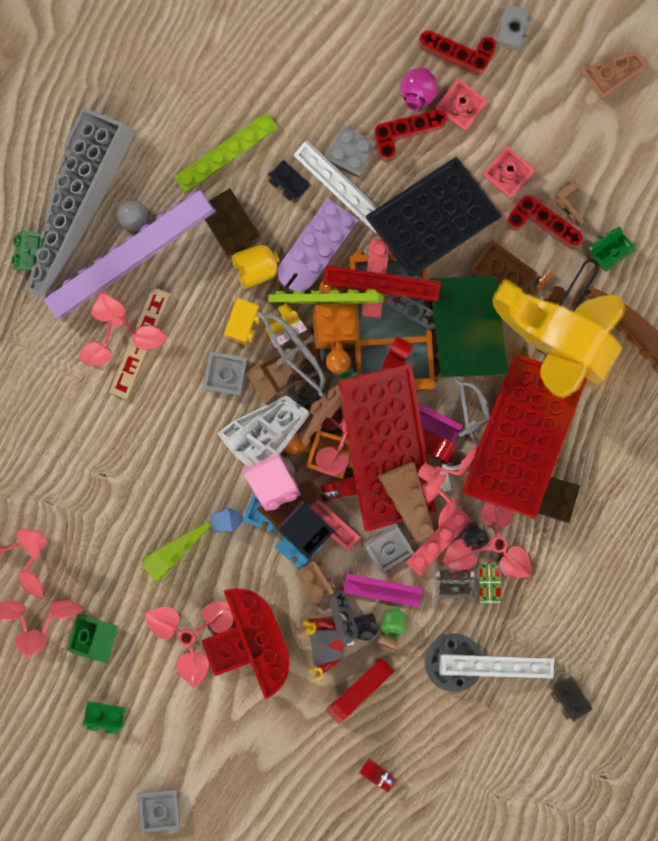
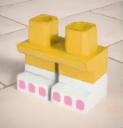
(292, 319)

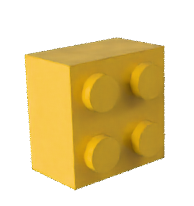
(242, 322)

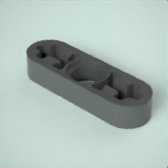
(398, 308)
(345, 629)

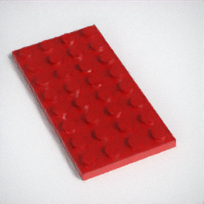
(382, 436)
(521, 440)

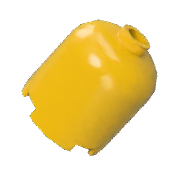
(255, 265)

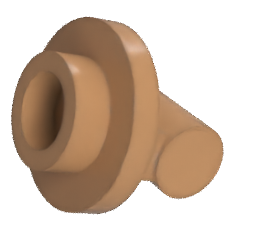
(387, 643)

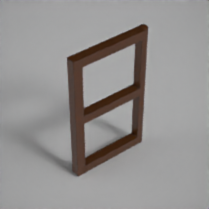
(300, 379)

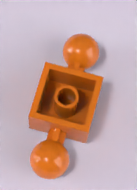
(334, 329)
(321, 441)

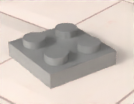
(350, 150)
(224, 373)
(388, 548)
(158, 811)

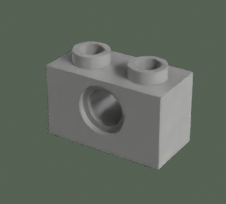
(509, 38)

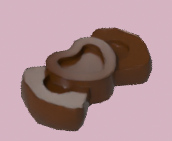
(556, 296)

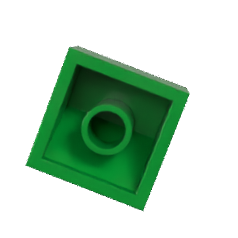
(92, 638)

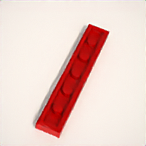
(381, 282)

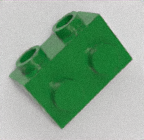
(611, 249)

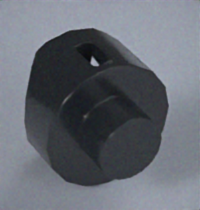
(473, 536)
(366, 626)

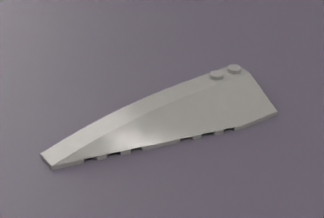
(87, 170)

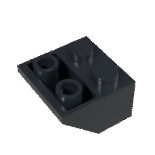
(305, 529)

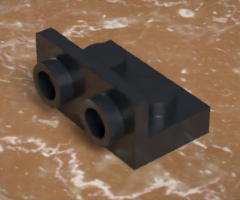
(289, 181)

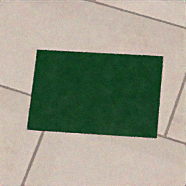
(469, 328)

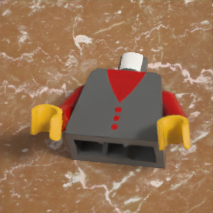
(325, 646)

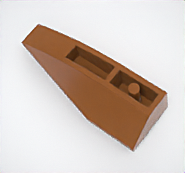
(637, 329)

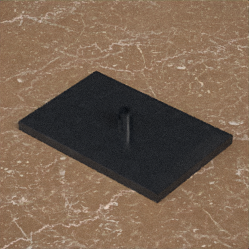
(433, 217)

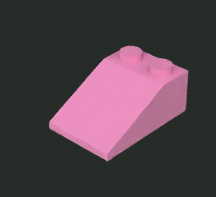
(272, 482)

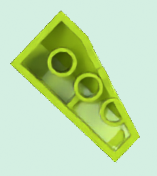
(164, 558)

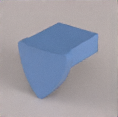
(226, 520)

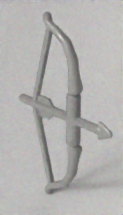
(288, 355)
(473, 427)

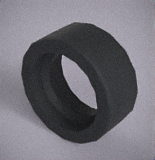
(298, 399)

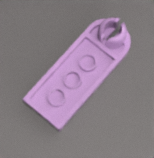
(316, 247)

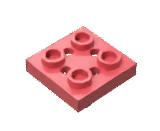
(472, 101)
(508, 160)

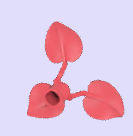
(111, 310)
(327, 458)
(436, 480)
(32, 543)
(514, 563)
(163, 623)
(33, 641)

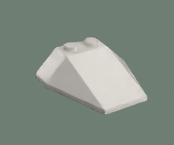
(264, 430)

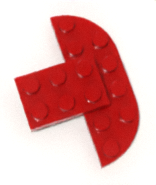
(252, 641)

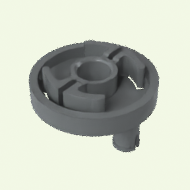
(450, 645)

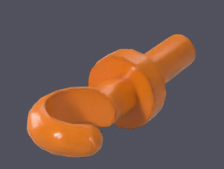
(541, 282)

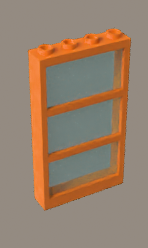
(378, 334)

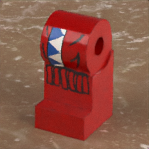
(339, 489)
(377, 775)

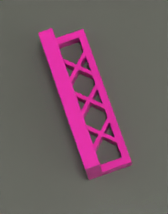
(438, 424)
(382, 590)

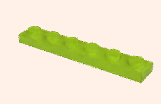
(225, 152)
(333, 297)

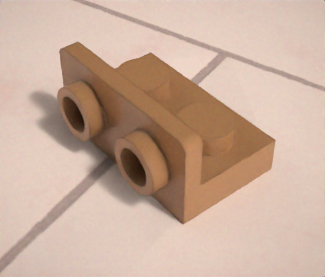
(314, 581)

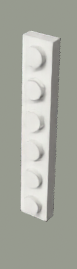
(335, 181)
(496, 666)

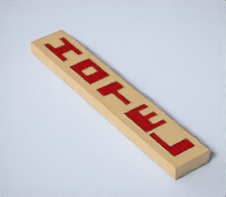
(134, 356)

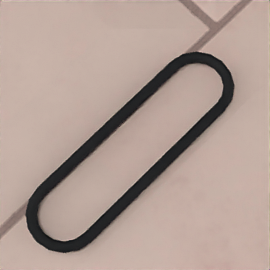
(591, 280)

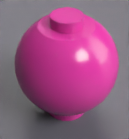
(418, 88)

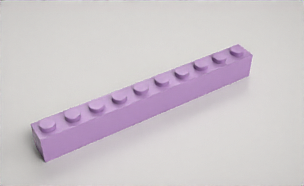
(129, 255)

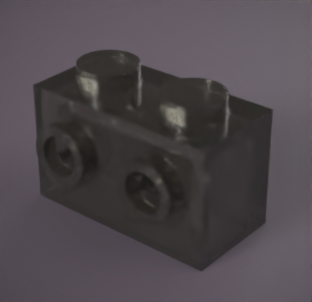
(455, 584)
(571, 699)

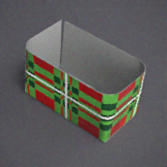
(488, 583)

